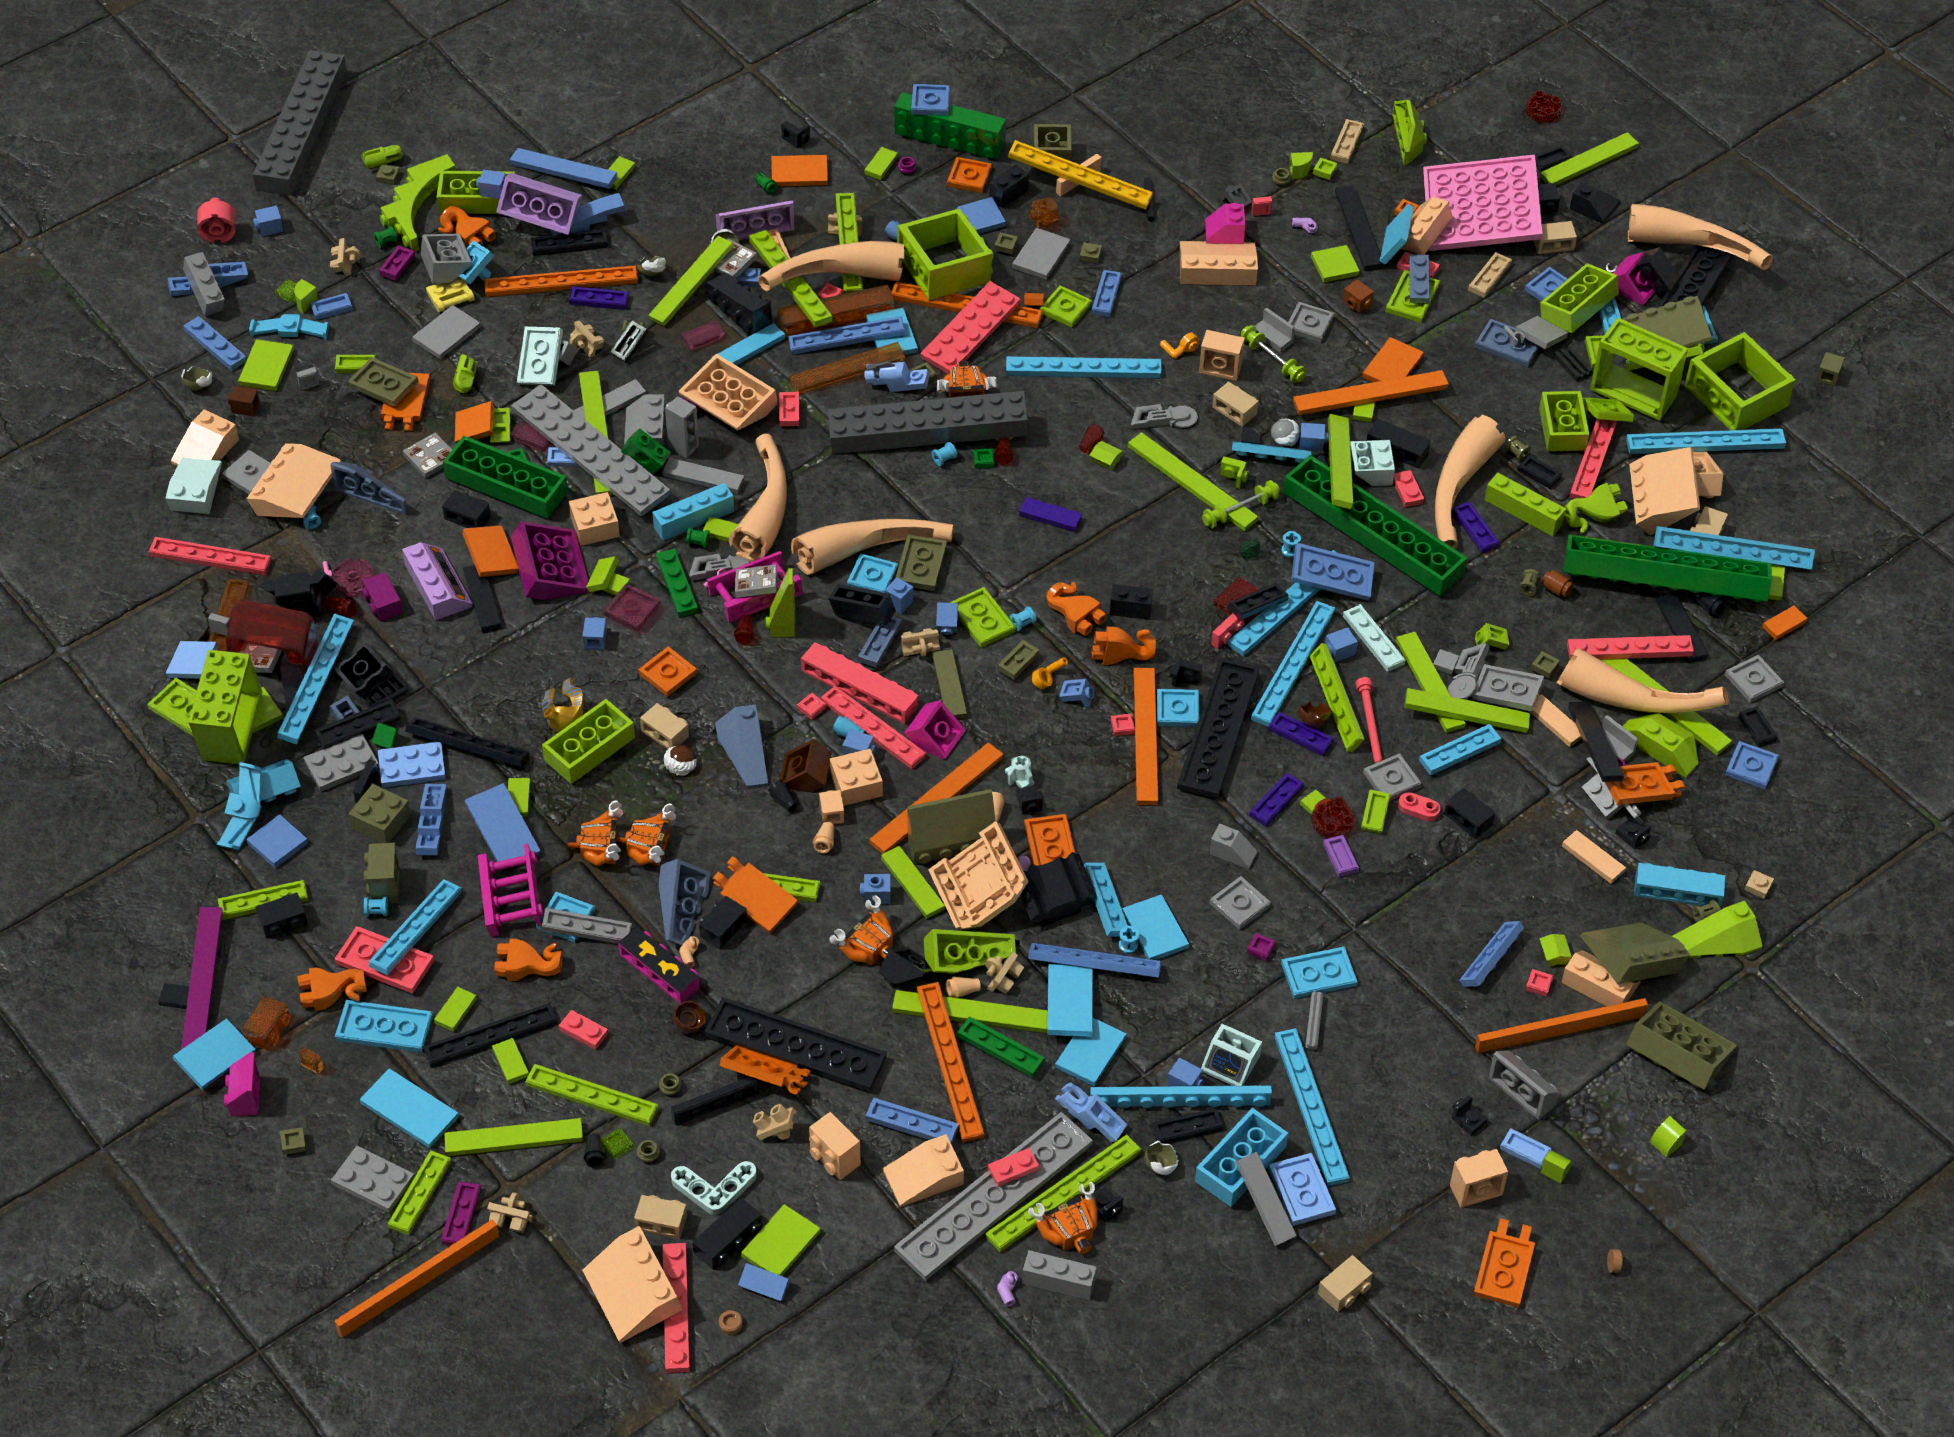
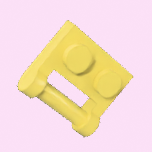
(449, 294)

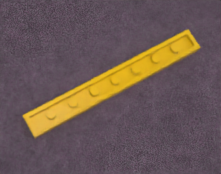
(1080, 174)

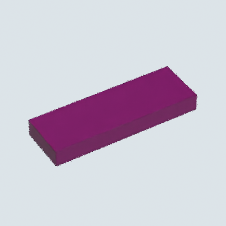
(461, 1212)

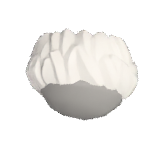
(1285, 432)

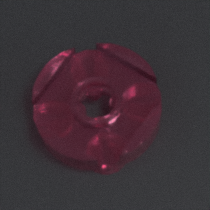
(349, 585)

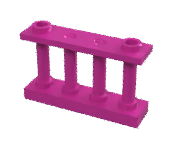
(748, 605)
(490, 885)

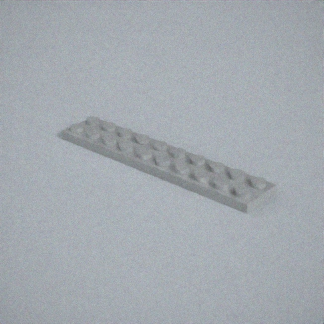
(591, 450)
(985, 1204)

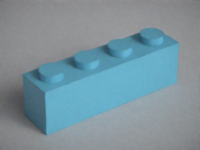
(693, 511)
(1678, 885)

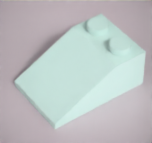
(193, 485)

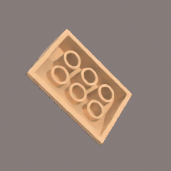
(1218, 263)
(730, 393)
(292, 482)
(1664, 488)
(631, 1285)

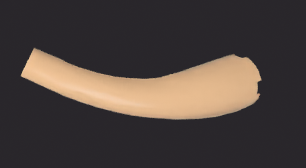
(1669, 226)
(863, 259)
(1469, 453)
(762, 523)
(836, 542)
(1604, 684)

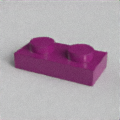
(397, 263)

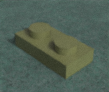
(1018, 659)

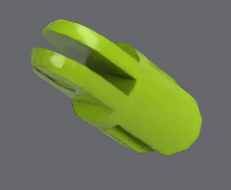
(380, 155)
(464, 374)

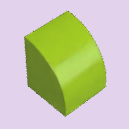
(1300, 164)
(305, 294)
(1668, 1137)
(1556, 1166)

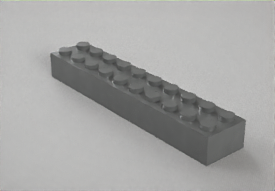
(300, 123)
(928, 422)

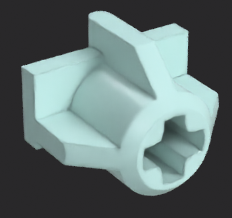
(1020, 772)

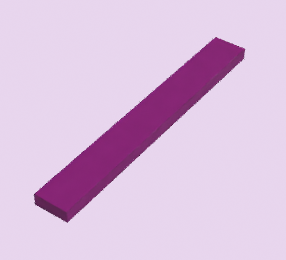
(202, 974)

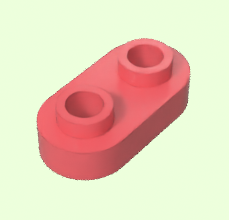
(1418, 806)

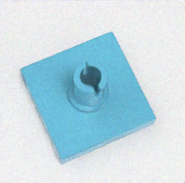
(480, 258)

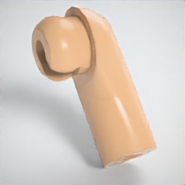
(688, 949)

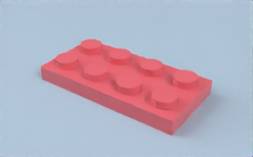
(365, 944)

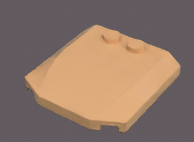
(980, 879)

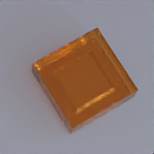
(310, 1060)

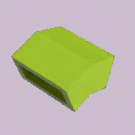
(1105, 455)
(1555, 949)

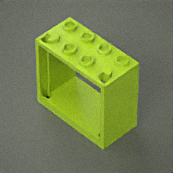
(952, 275)
(1648, 351)
(1722, 400)
(225, 707)

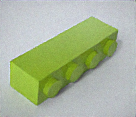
(1525, 504)

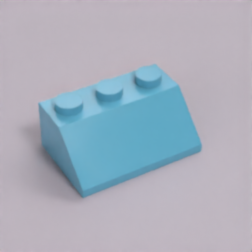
(275, 780)

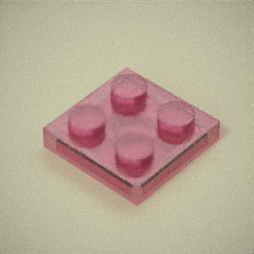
(632, 607)

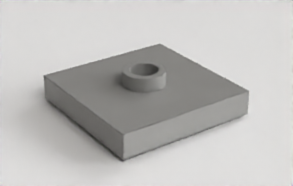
(246, 471)

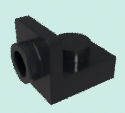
(794, 135)
(1186, 670)
(1029, 800)
(1634, 833)
(1468, 1116)
(1107, 1204)

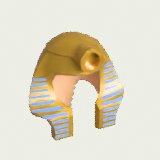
(562, 716)

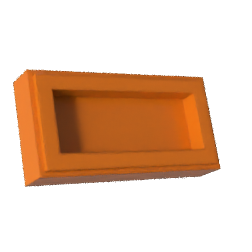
(1784, 622)

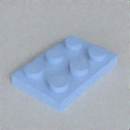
(411, 764)
(1302, 1189)

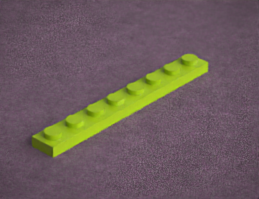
(796, 286)

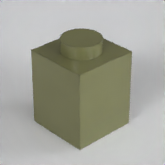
(1830, 369)

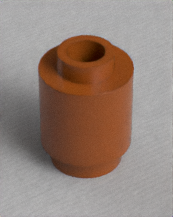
(1557, 583)

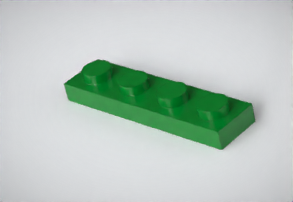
(676, 583)
(1001, 1047)

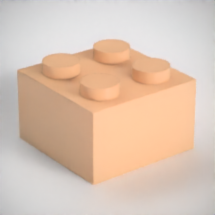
(1221, 355)
(594, 519)
(856, 777)
(834, 1146)
(1478, 1178)

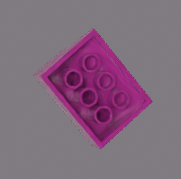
(549, 561)

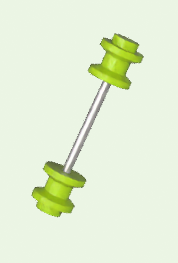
(1290, 367)
(1219, 514)

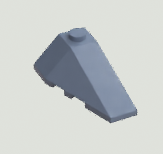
(360, 484)
(742, 741)
(681, 894)

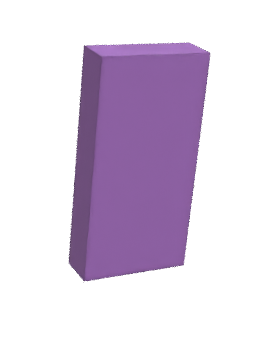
(1340, 856)

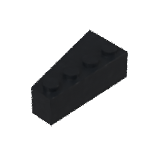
(739, 303)

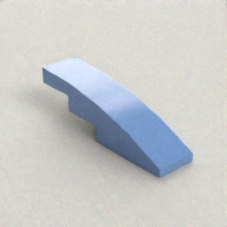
(594, 213)
(223, 272)
(431, 819)

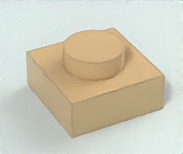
(1759, 884)

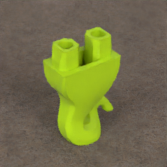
(1598, 506)

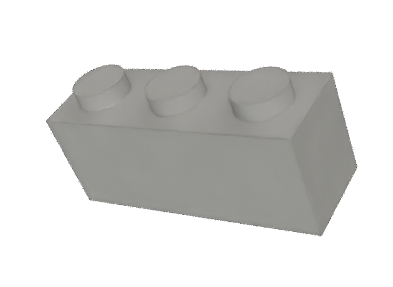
(203, 284)
(682, 427)
(1059, 1275)

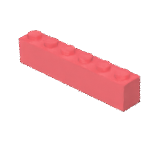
(860, 683)

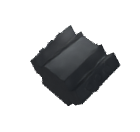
(301, 591)
(370, 676)
(1057, 889)

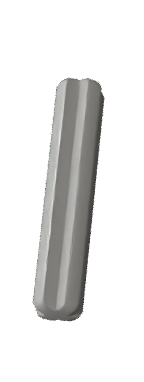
(1314, 1020)

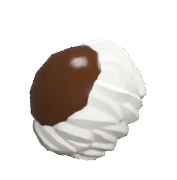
(680, 760)

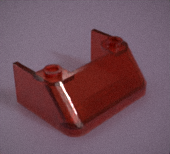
(273, 628)

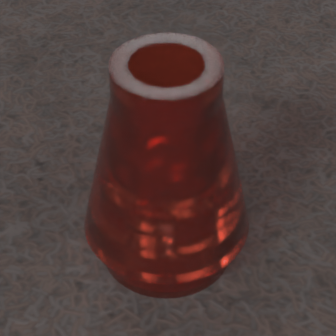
(1092, 437)
(1003, 452)
(342, 605)
(744, 631)

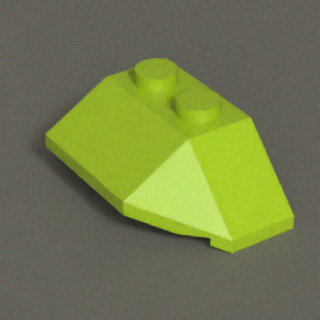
(1408, 130)
(1665, 742)

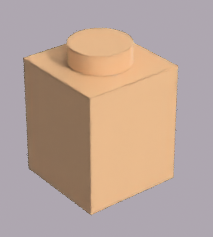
(831, 807)

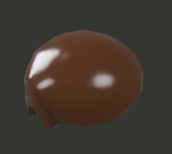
(1314, 716)
(689, 1017)

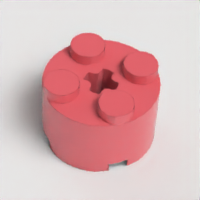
(216, 221)

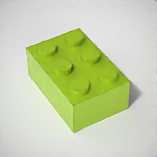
(1564, 421)

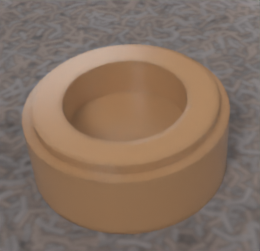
(1614, 1260)
(730, 1322)

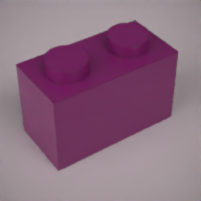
(382, 597)

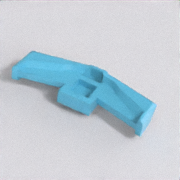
(289, 326)
(242, 807)

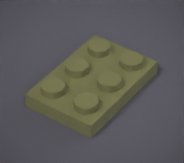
(383, 381)
(921, 561)

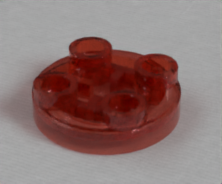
(1543, 107)
(1332, 817)

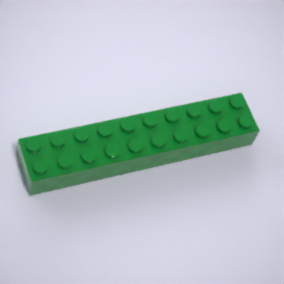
(1378, 528)
(1668, 568)

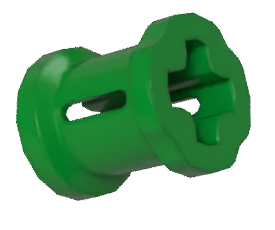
(385, 236)
(698, 537)

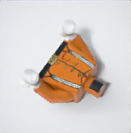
(965, 381)
(599, 837)
(648, 837)
(867, 939)
(1069, 1223)

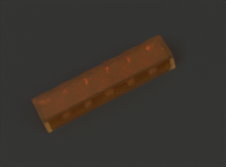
(844, 310)

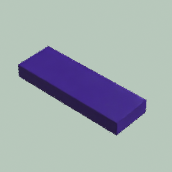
(599, 298)
(1050, 514)
(1475, 527)
(1301, 734)
(1276, 799)

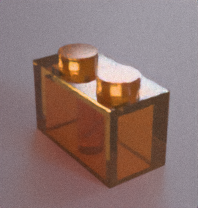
(266, 1023)

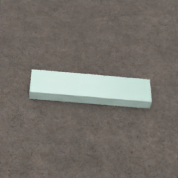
(1374, 638)

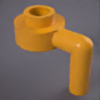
(1187, 344)
(1042, 677)

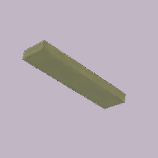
(949, 682)

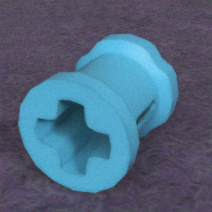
(944, 454)
(310, 517)
(1296, 538)
(1023, 618)
(375, 906)
(1125, 940)

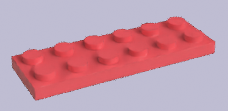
(970, 327)

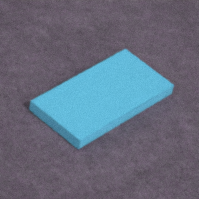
(1069, 1000)
(384, 1026)
(409, 1108)

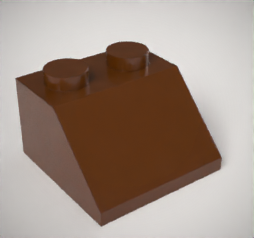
(806, 767)

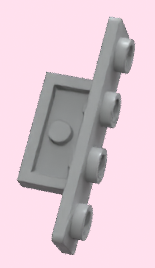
(1603, 799)

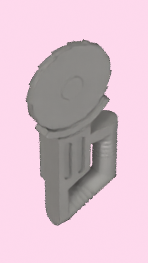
(1178, 416)
(713, 564)
(1465, 682)

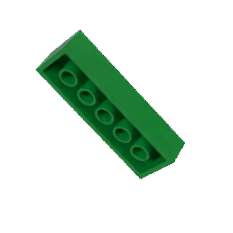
(960, 130)
(505, 477)

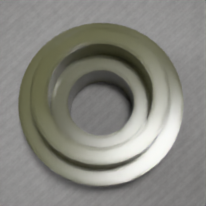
(1281, 176)
(669, 1079)
(648, 1145)

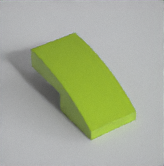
(501, 426)

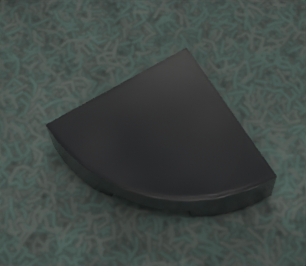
(1250, 436)

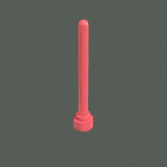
(1364, 688)

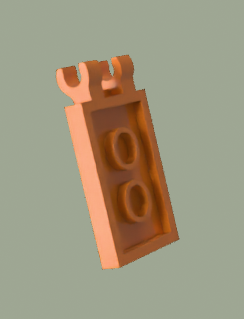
(410, 407)
(1645, 784)
(764, 899)
(765, 1068)
(1505, 1266)

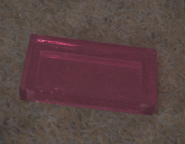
(702, 335)
(528, 435)

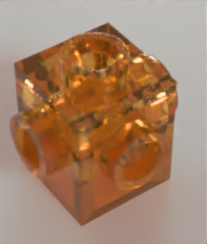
(1044, 212)

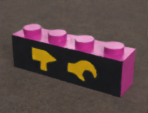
(659, 965)

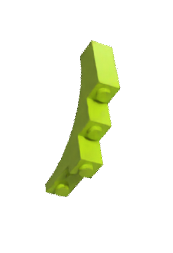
(408, 198)

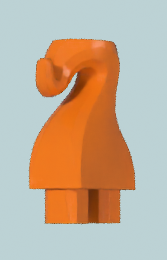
(468, 227)
(1077, 609)
(1119, 645)
(525, 960)
(329, 986)

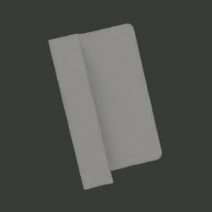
(1277, 331)
(1620, 739)

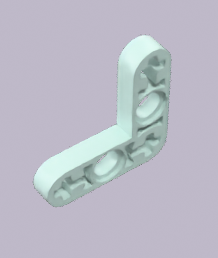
(713, 1194)

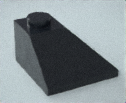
(1593, 203)
(904, 966)

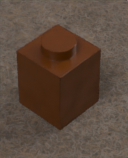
(244, 400)

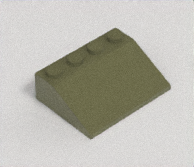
(1676, 321)
(948, 825)
(1636, 952)
(1680, 1045)

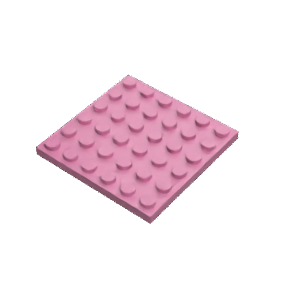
(1488, 201)

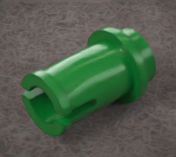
(768, 185)

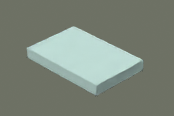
(539, 356)

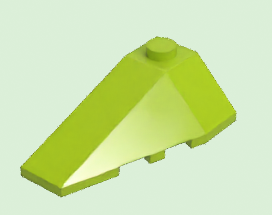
(783, 609)
(1724, 932)
(962, 950)

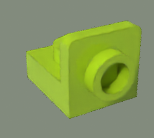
(1234, 469)
(1493, 636)

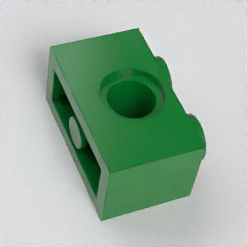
(645, 451)

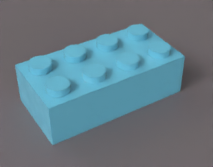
(1250, 1135)

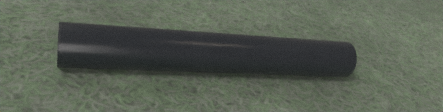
(1150, 209)

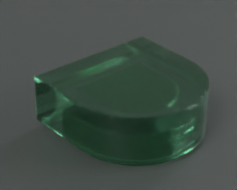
(1250, 549)

